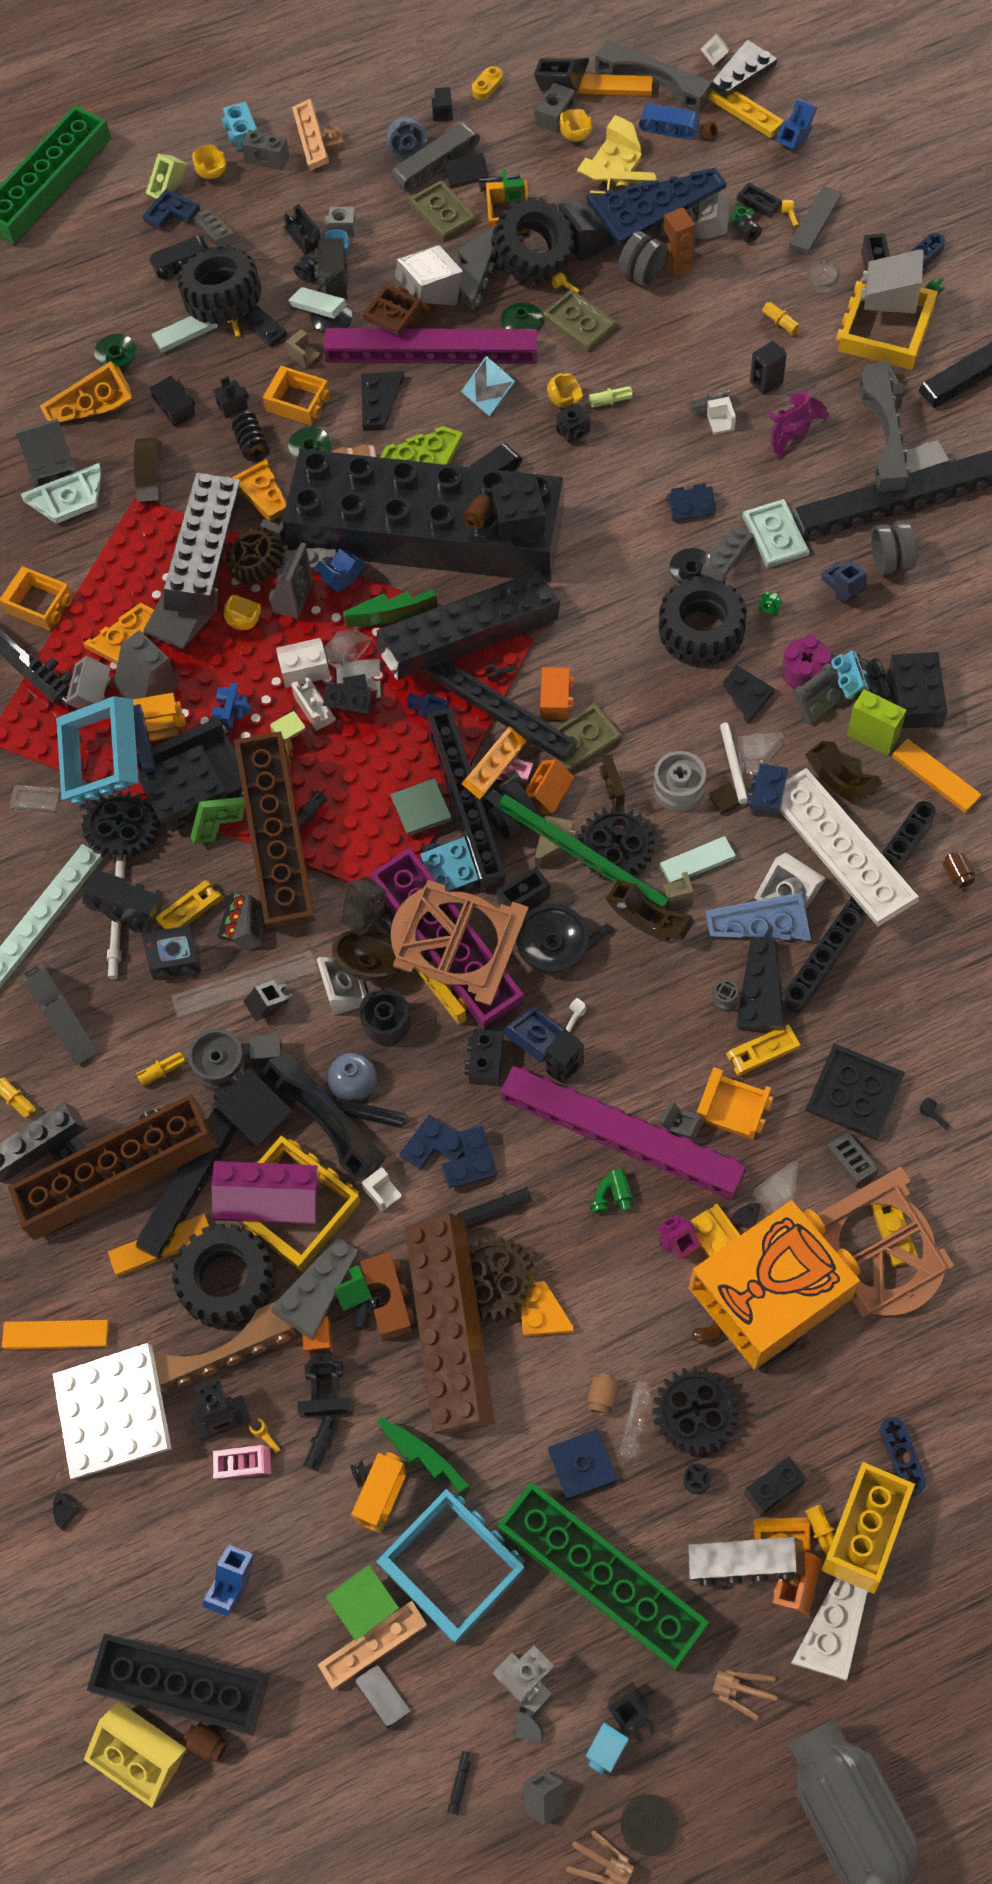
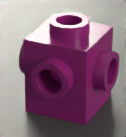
(678, 1237)

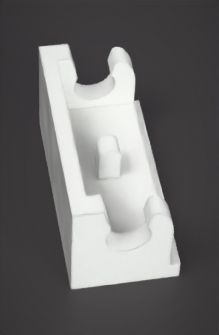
(312, 704)

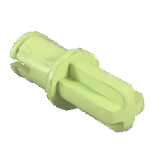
(610, 396)

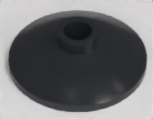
(342, 320)
(688, 560)

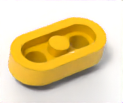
(487, 83)

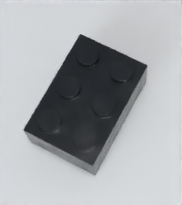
(918, 688)

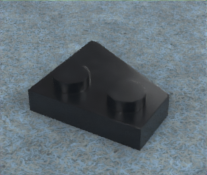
(747, 692)

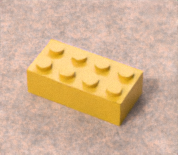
(868, 1527)

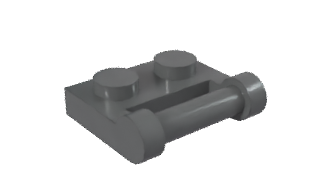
(822, 697)

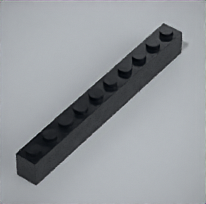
(869, 505)

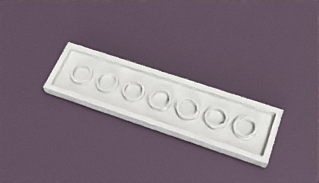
(845, 849)

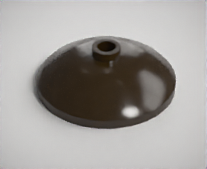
(365, 956)

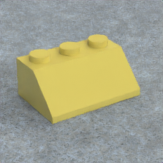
(134, 1753)

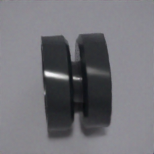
(503, 822)

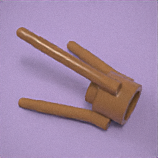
(728, 1685)
(617, 1869)

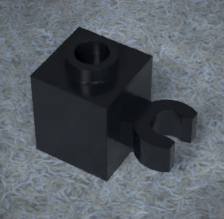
(230, 397)
(266, 999)
(630, 1710)

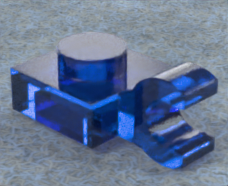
(426, 705)

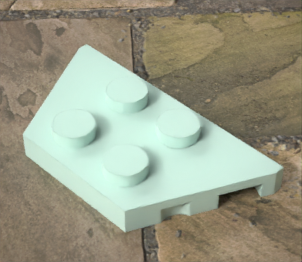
(67, 495)

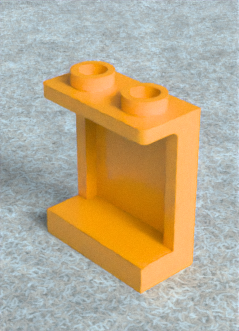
(734, 1105)

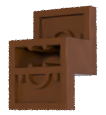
(397, 310)

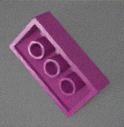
(265, 1192)

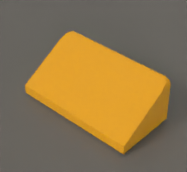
(783, 1528)

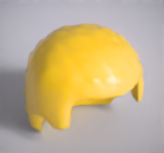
(575, 125)
(209, 162)
(564, 391)
(241, 612)

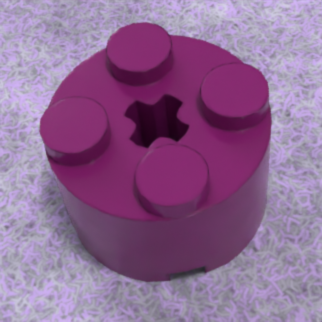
(804, 660)

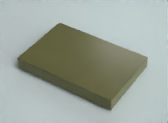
(442, 210)
(579, 320)
(591, 732)

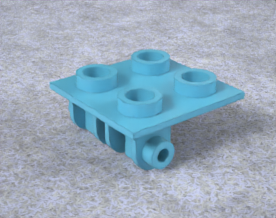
(451, 865)

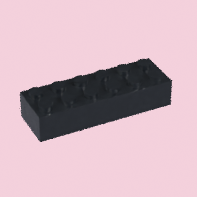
(178, 1684)

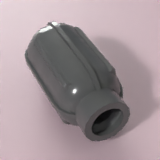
(853, 1809)

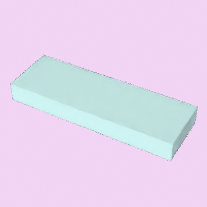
(317, 302)
(180, 333)
(698, 860)

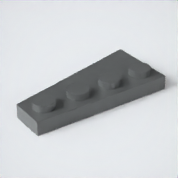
(310, 1297)

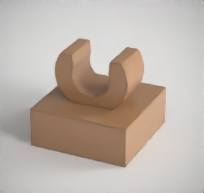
(332, 139)

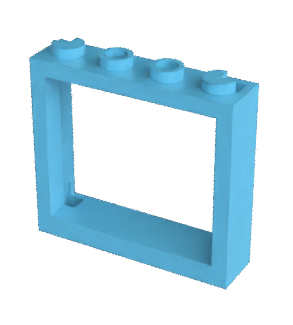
(123, 745)
(476, 1523)

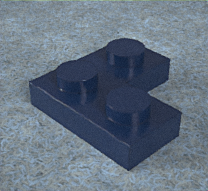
(170, 205)
(429, 1138)
(475, 1164)

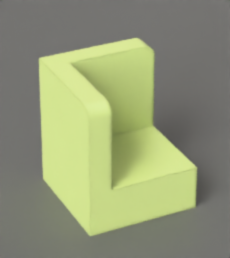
(289, 726)

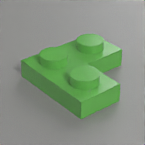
(212, 814)

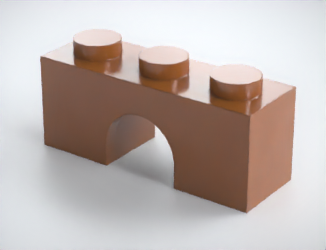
(681, 234)
(382, 1274)

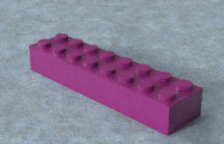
(408, 875)

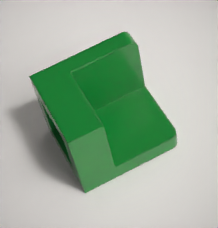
(512, 189)
(353, 1291)

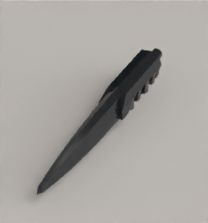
(36, 672)

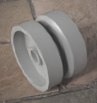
(679, 781)

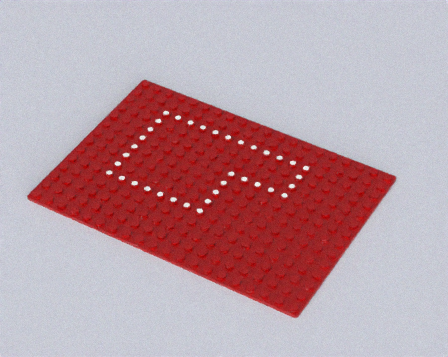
(348, 761)

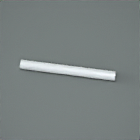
(734, 764)

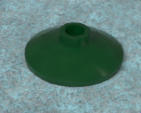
(521, 316)
(115, 348)
(309, 438)

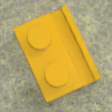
(714, 1230)

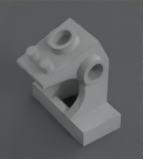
(523, 1678)

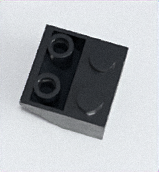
(560, 70)

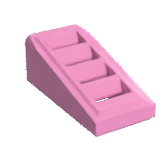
(263, 1468)

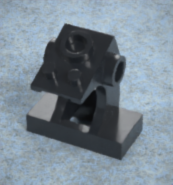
(324, 1366)
(216, 1411)

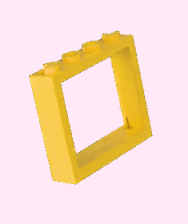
(882, 351)
(330, 1179)

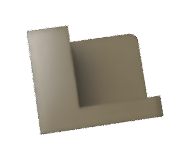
(300, 350)
(679, 892)

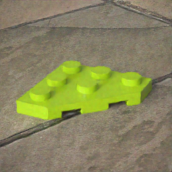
(430, 448)

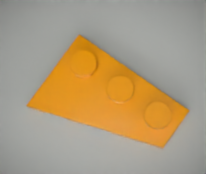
(261, 490)
(110, 640)

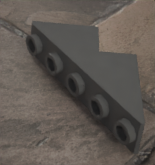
(477, 265)
(59, 1014)

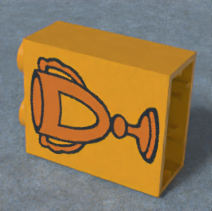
(775, 1283)

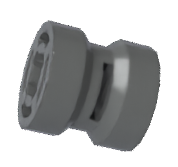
(725, 1001)

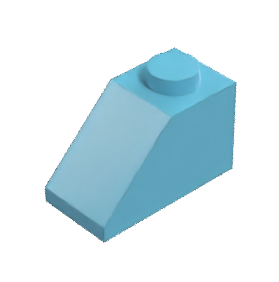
(606, 1749)

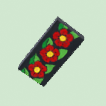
(231, 916)

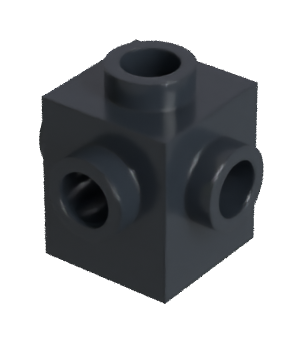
(573, 423)

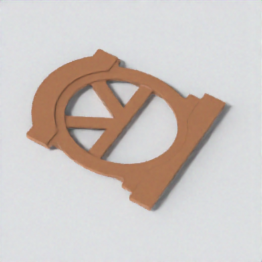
(407, 950)
(930, 1269)

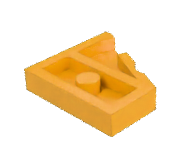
(543, 1313)

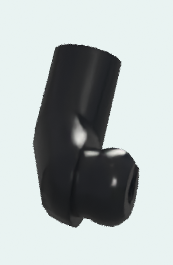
(365, 1310)

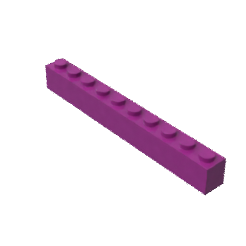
(430, 346)
(622, 1132)

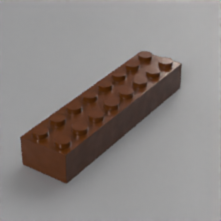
(274, 830)
(112, 1167)
(449, 1325)

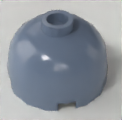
(405, 137)
(352, 1077)

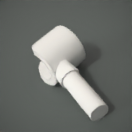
(579, 1010)

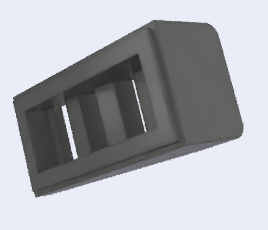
(247, 932)
(856, 1178)

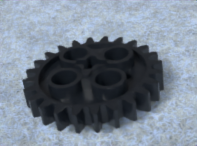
(120, 825)
(634, 832)
(688, 1387)

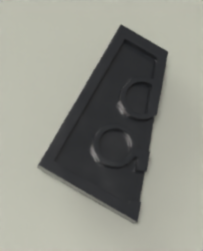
(378, 397)

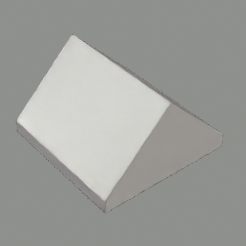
(342, 989)

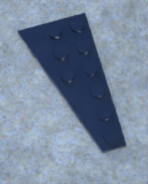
(645, 204)

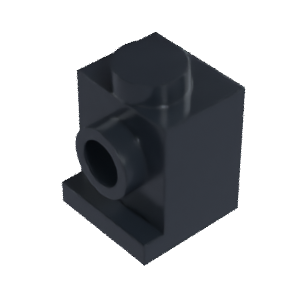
(442, 104)

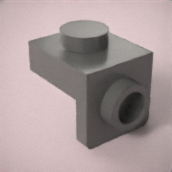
(681, 1122)

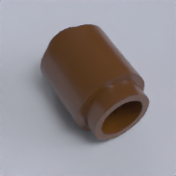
(478, 512)
(959, 870)
(205, 1742)

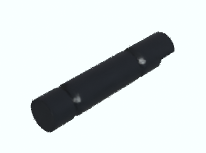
(597, 936)
(459, 1784)

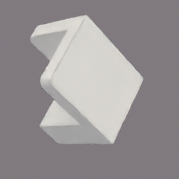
(715, 49)
(721, 415)
(381, 1190)

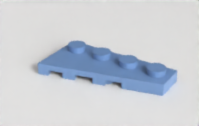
(772, 917)

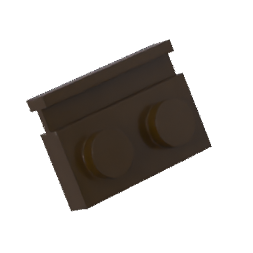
(613, 784)

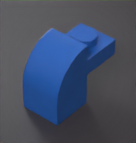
(798, 127)
(341, 571)
(230, 1580)

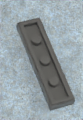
(815, 220)

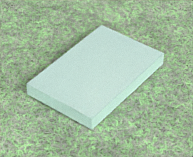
(775, 533)

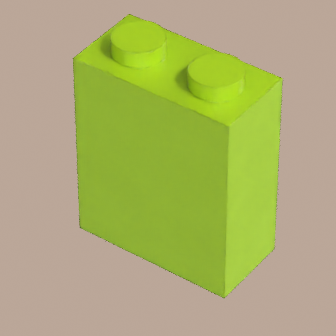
(876, 722)

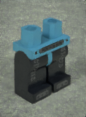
(860, 674)

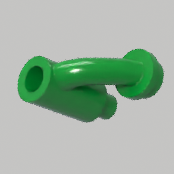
(620, 1188)

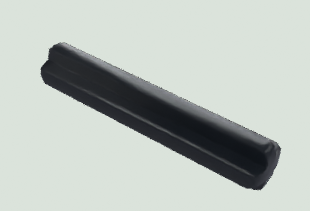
(372, 1113)

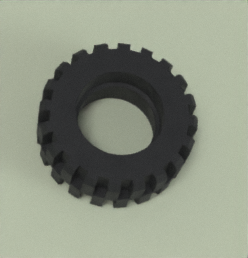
(546, 221)
(219, 285)
(702, 596)
(209, 1247)

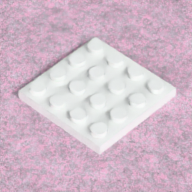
(111, 1411)

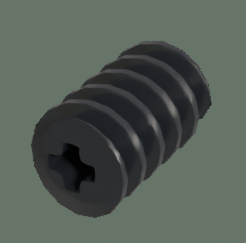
(250, 436)

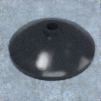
(553, 925)

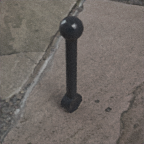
(800, 1345)

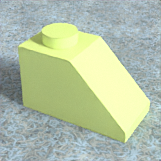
(166, 175)

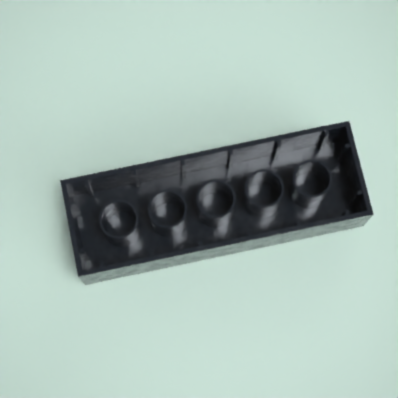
(414, 514)

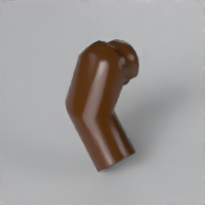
(707, 1334)

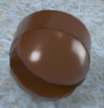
(709, 131)

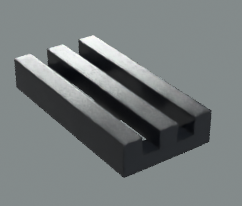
(757, 202)

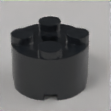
(374, 1019)

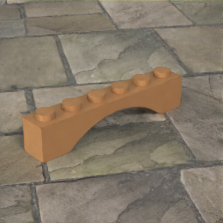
(258, 1334)

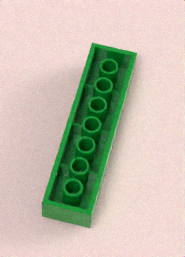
(49, 170)
(602, 1576)

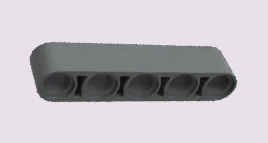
(432, 157)

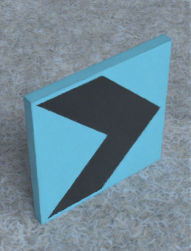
(488, 386)

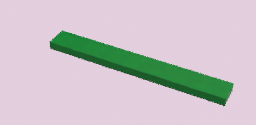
(575, 847)

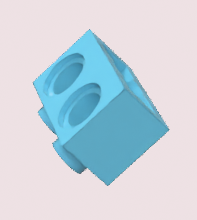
(238, 122)

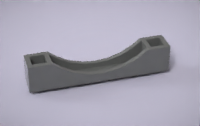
(688, 88)
(877, 395)

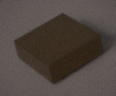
(724, 798)

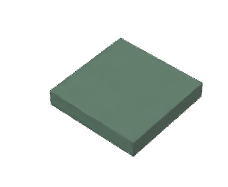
(421, 807)

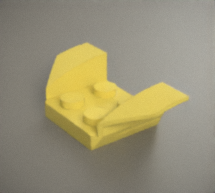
(618, 153)
(620, 179)

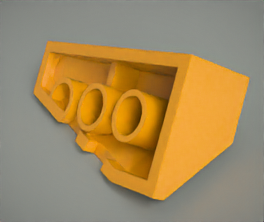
(95, 394)

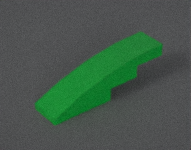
(385, 611)
(417, 1451)

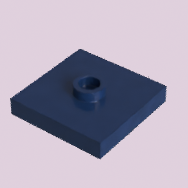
(533, 1032)
(582, 1464)

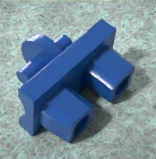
(233, 705)

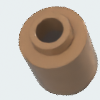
(602, 1394)

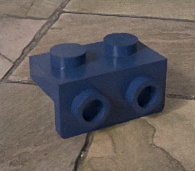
(691, 502)
(768, 789)

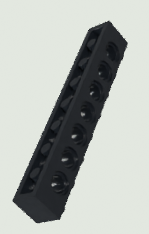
(466, 805)

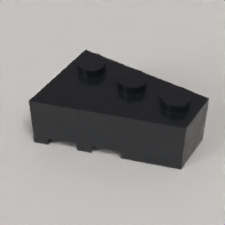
(122, 901)

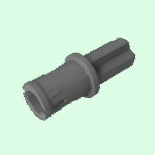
(701, 404)

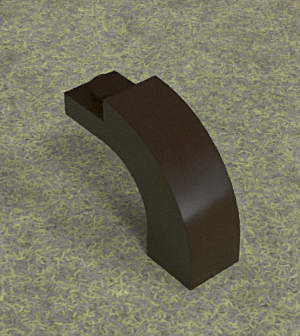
(147, 469)
(839, 775)
(645, 915)

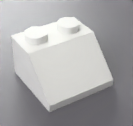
(303, 661)
(790, 877)

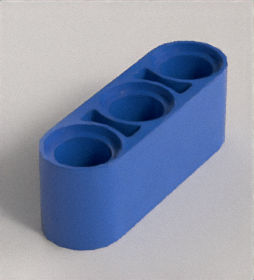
(669, 121)

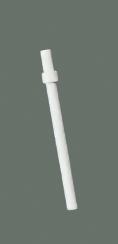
(114, 953)

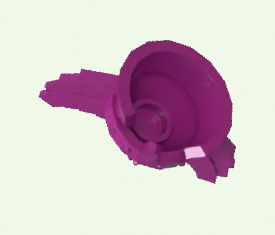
(795, 420)

